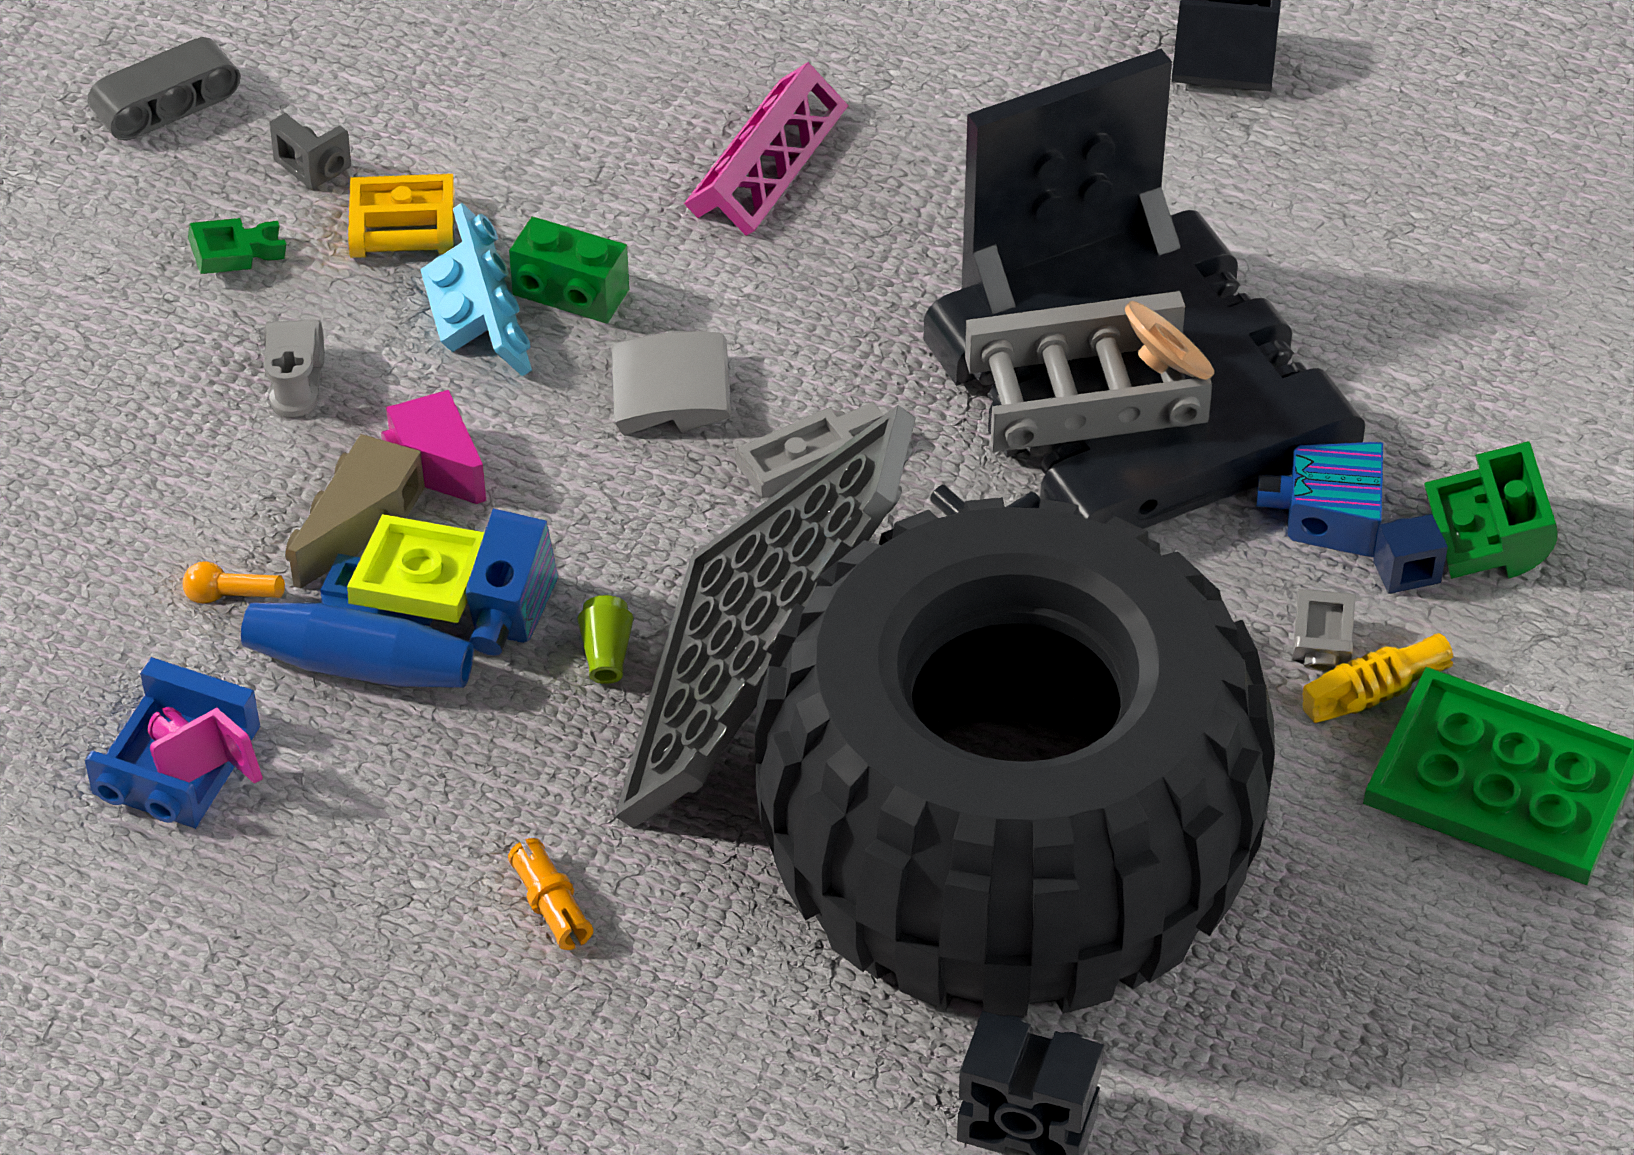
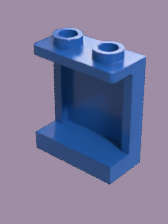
(128, 769)

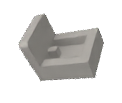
(1323, 629)

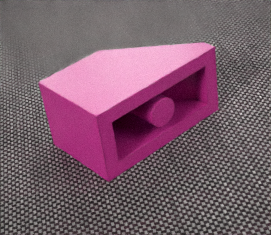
(446, 448)

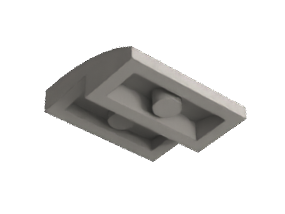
(669, 379)

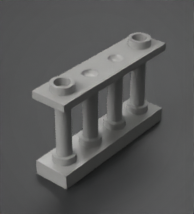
(1077, 333)

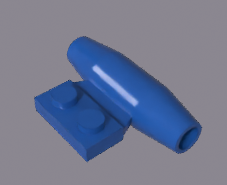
(357, 639)

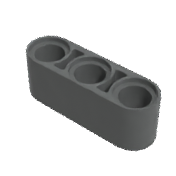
(164, 88)

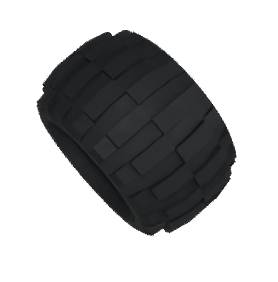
(995, 870)

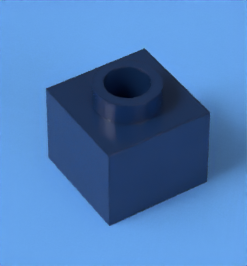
(1410, 553)

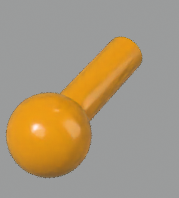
(208, 582)

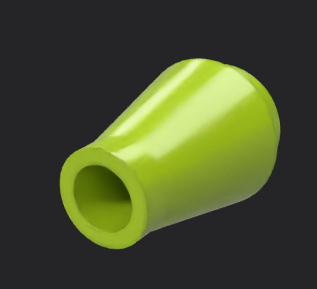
(605, 635)

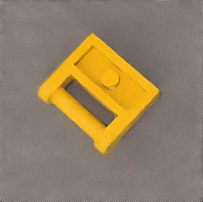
(401, 202)

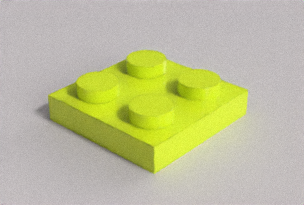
(416, 568)

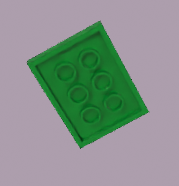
(1504, 775)

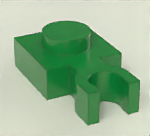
(230, 247)

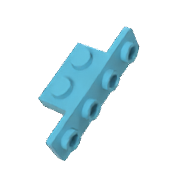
(471, 293)

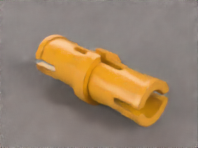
(550, 894)

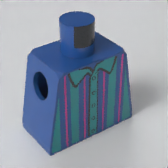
(1330, 495)
(510, 580)

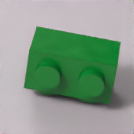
(569, 269)

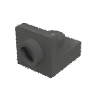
(305, 155)

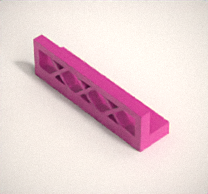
(754, 140)

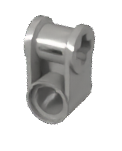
(294, 365)

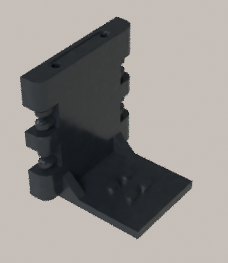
(1075, 214)

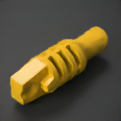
(1373, 678)

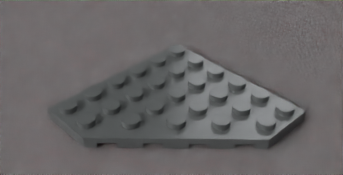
(738, 601)

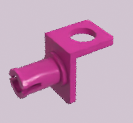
(198, 746)

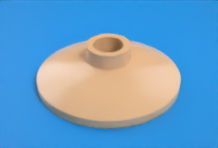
(1166, 344)

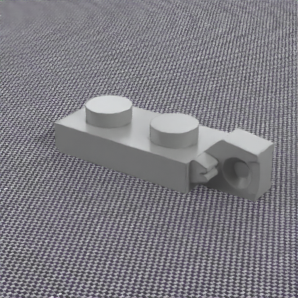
(789, 452)

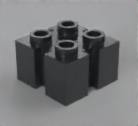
(1028, 1089)

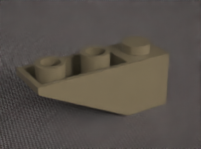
(366, 483)

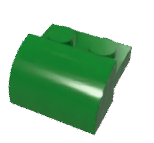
(1495, 514)

